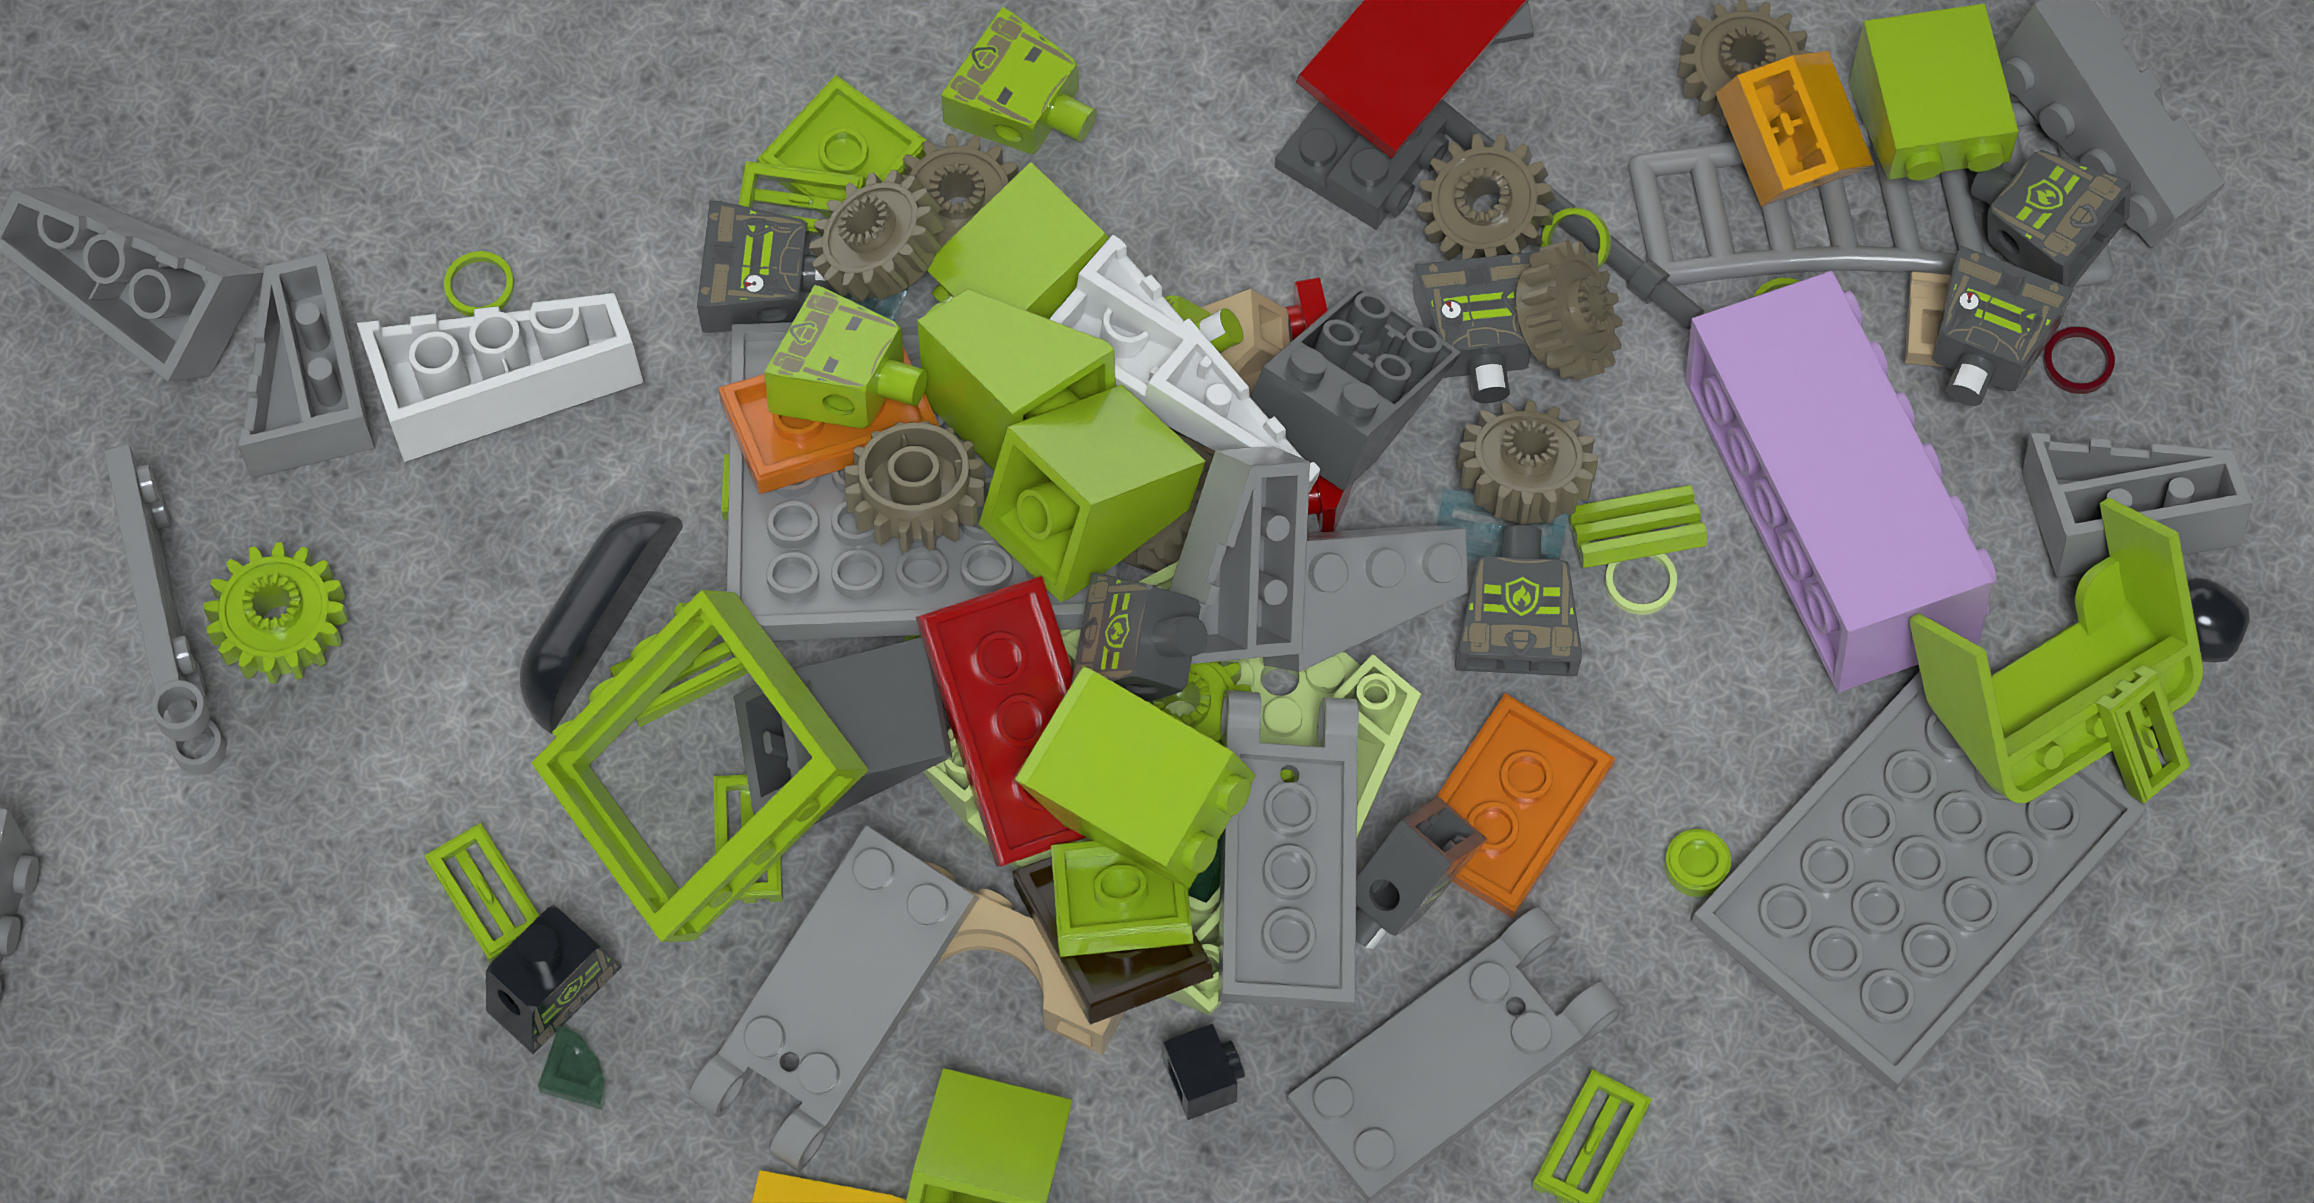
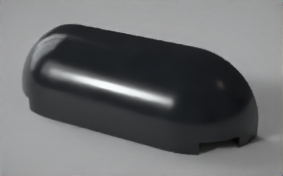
(592, 611)

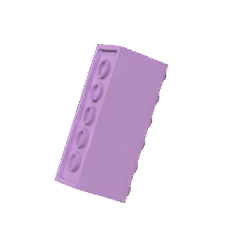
(1836, 477)

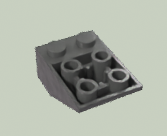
(1352, 383)
(879, 702)

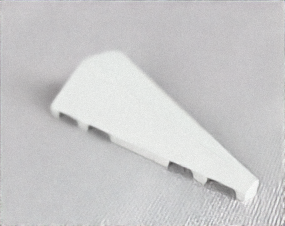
(1166, 358)

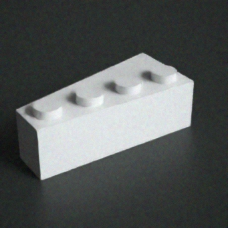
(497, 368)

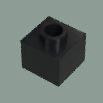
(1202, 1070)

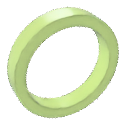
(1643, 609)

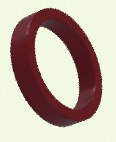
(2072, 387)

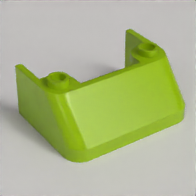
(2040, 713)

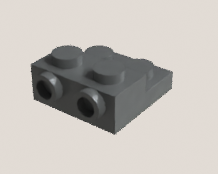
(1355, 173)

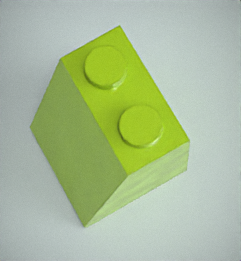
(1933, 93)
(1020, 247)
(1004, 366)
(1087, 487)
(1136, 778)
(988, 1143)

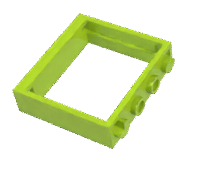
(618, 701)

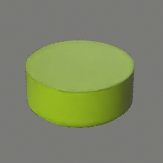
(1697, 862)

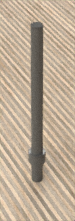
(1645, 278)

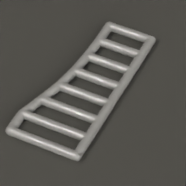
(1784, 255)

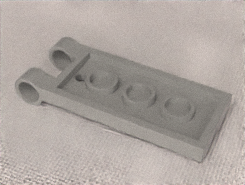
(174, 673)
(1290, 864)
(839, 989)
(1446, 1061)

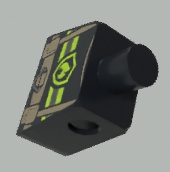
(548, 975)

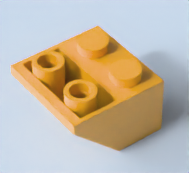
(1793, 126)

